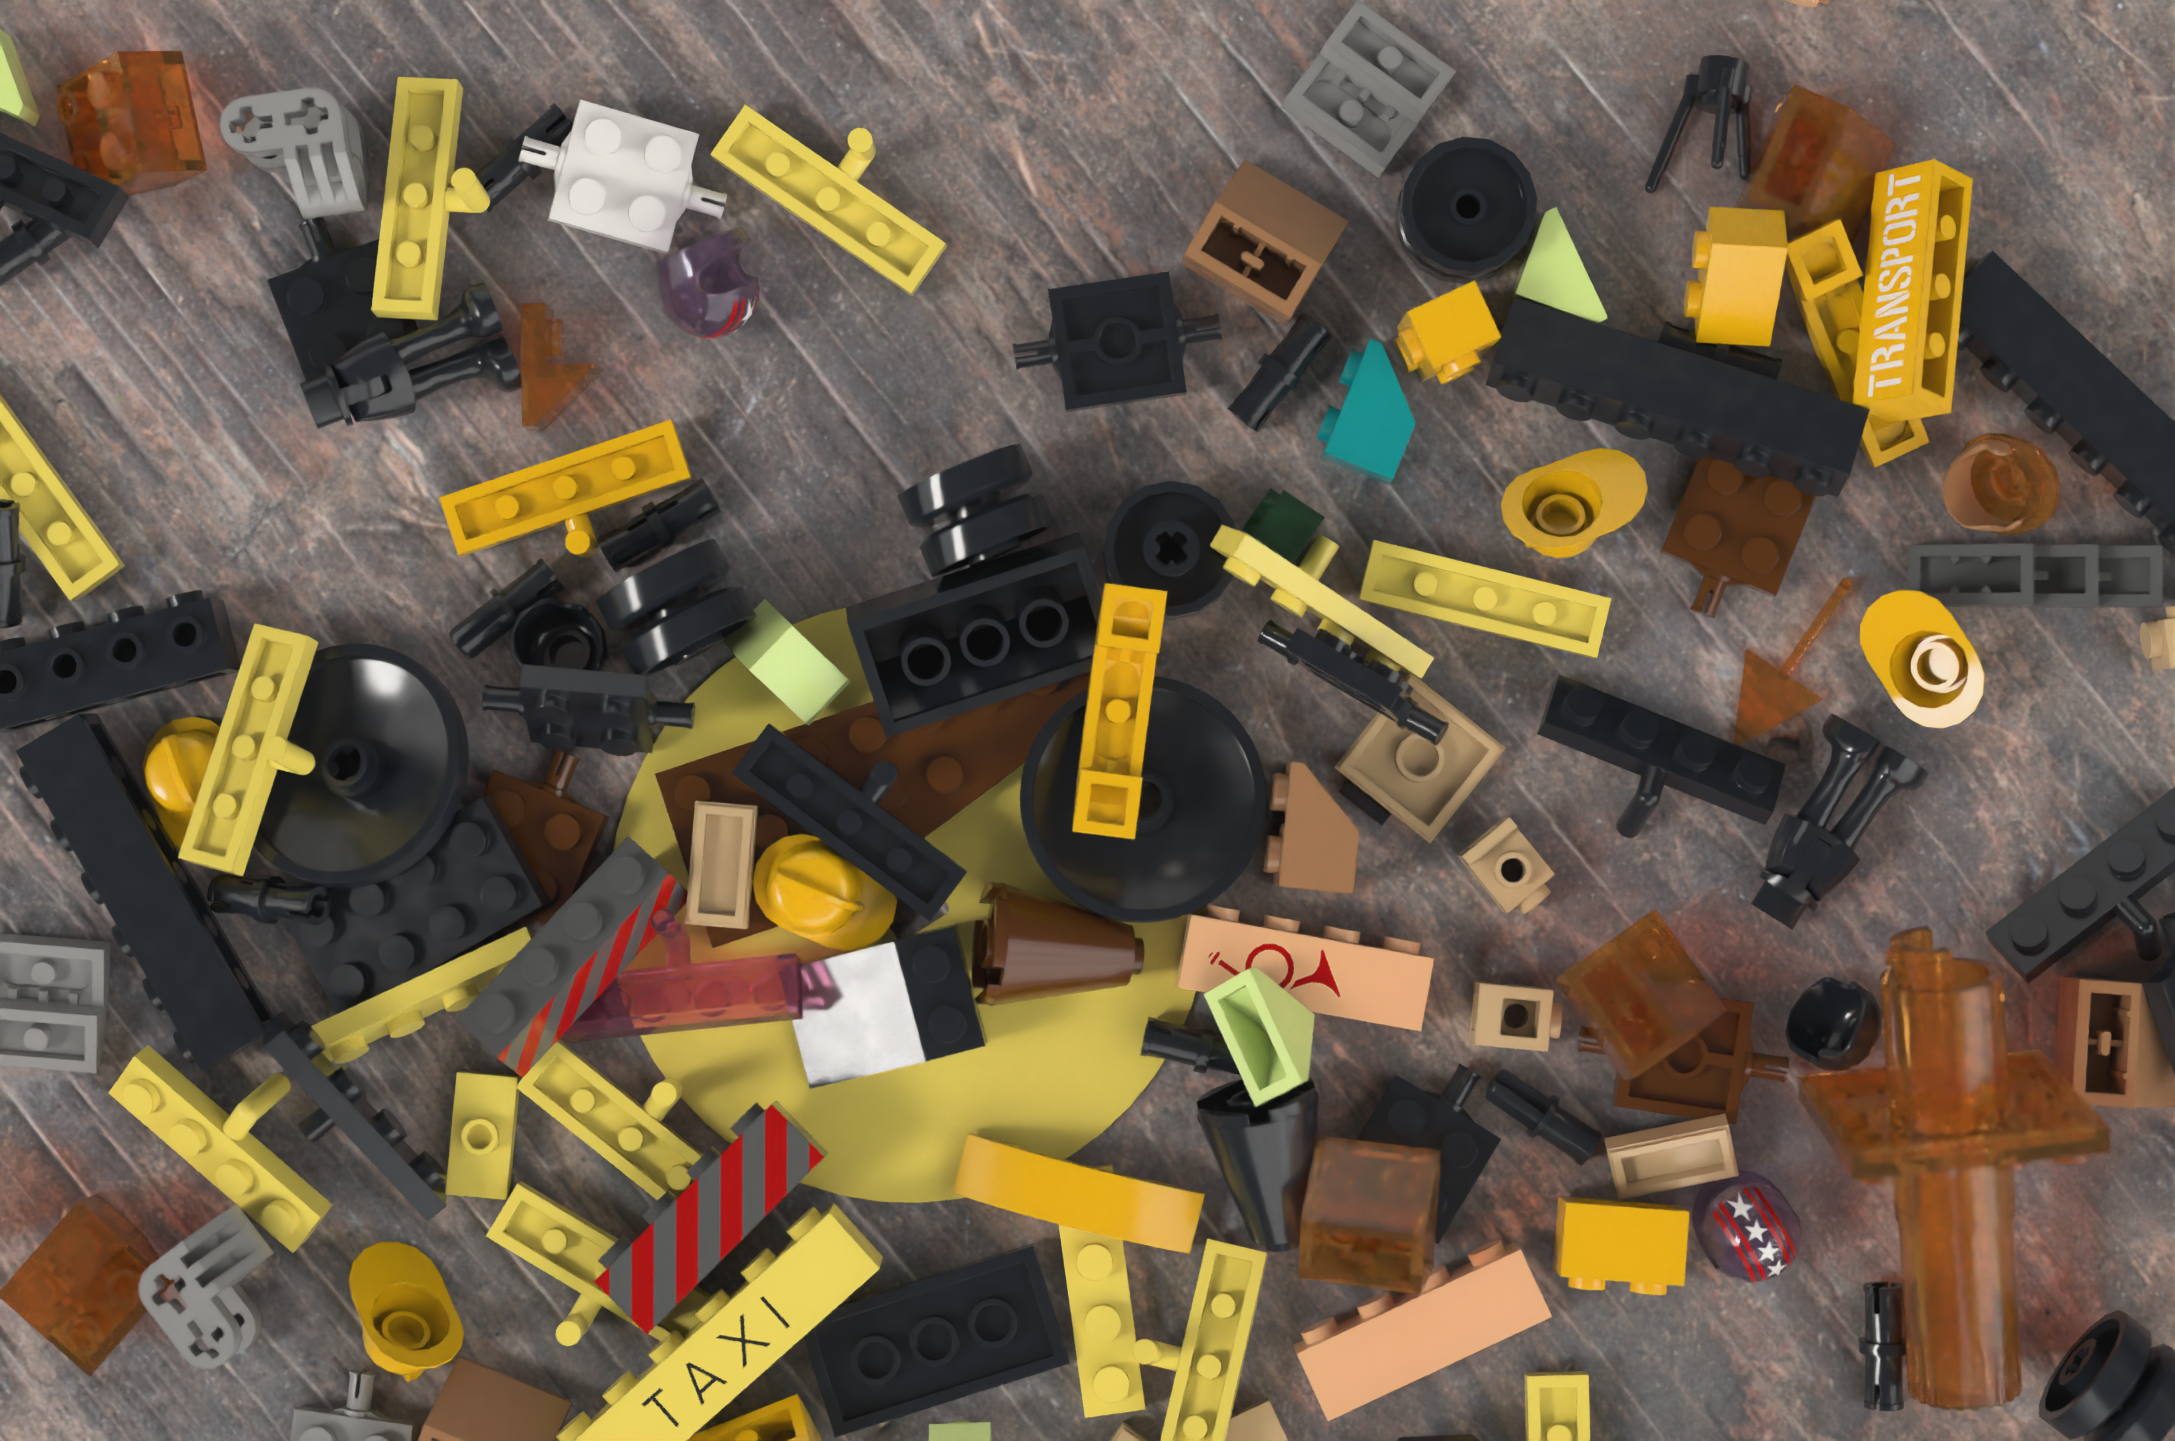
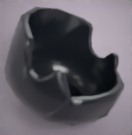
(558, 636)
(1834, 1024)

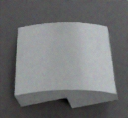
(1368, 88)
(53, 1002)

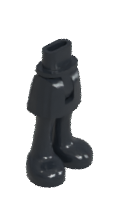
(374, 377)
(1807, 857)

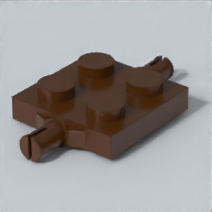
(1736, 530)
(551, 830)
(1702, 1074)

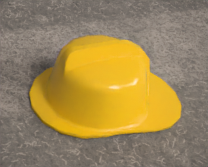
(1574, 501)
(1922, 658)
(176, 768)
(821, 894)
(404, 1309)

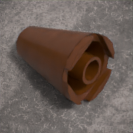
(1047, 948)

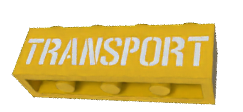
(1913, 291)

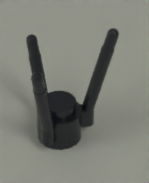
(1721, 92)

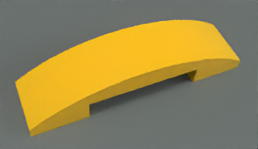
(1830, 302)
(1118, 711)
(1078, 1194)

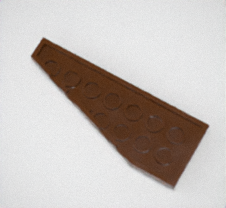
(939, 770)

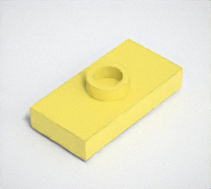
(482, 1135)

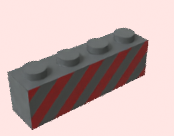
(573, 958)
(710, 1216)

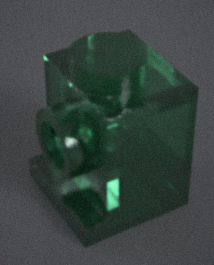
(1283, 524)

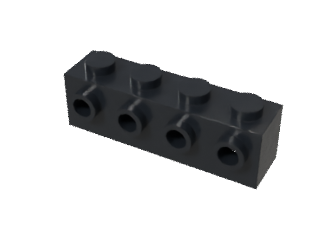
(114, 661)

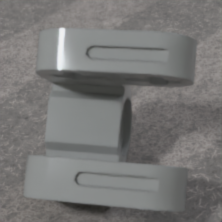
(316, 145)
(212, 1266)

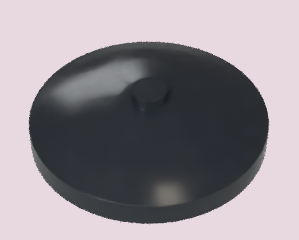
(383, 773)
(1195, 813)

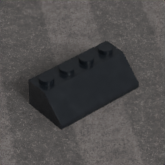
(978, 634)

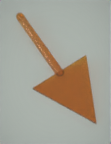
(1769, 693)

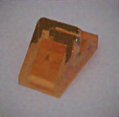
(547, 386)

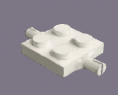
(623, 177)

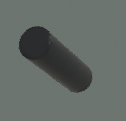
(1364, 802)

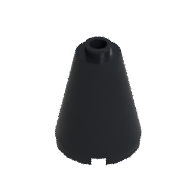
(1264, 1156)

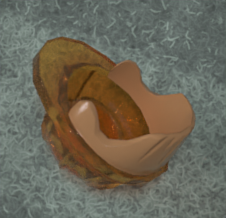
(2001, 485)

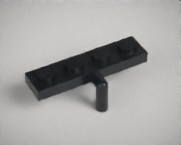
(57, 192)
(1661, 754)
(851, 819)
(2092, 894)
(345, 1104)

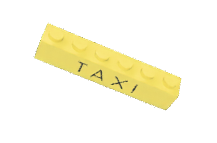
(736, 1334)

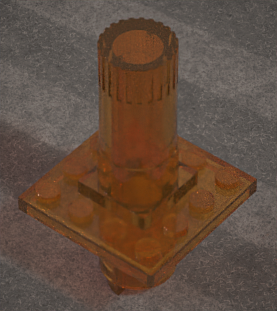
(1949, 1132)

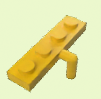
(566, 491)

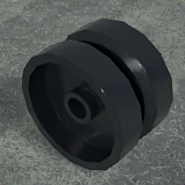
(1501, 198)
(973, 503)
(1161, 515)
(672, 600)
(2112, 1385)

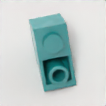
(1373, 420)

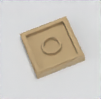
(1410, 774)

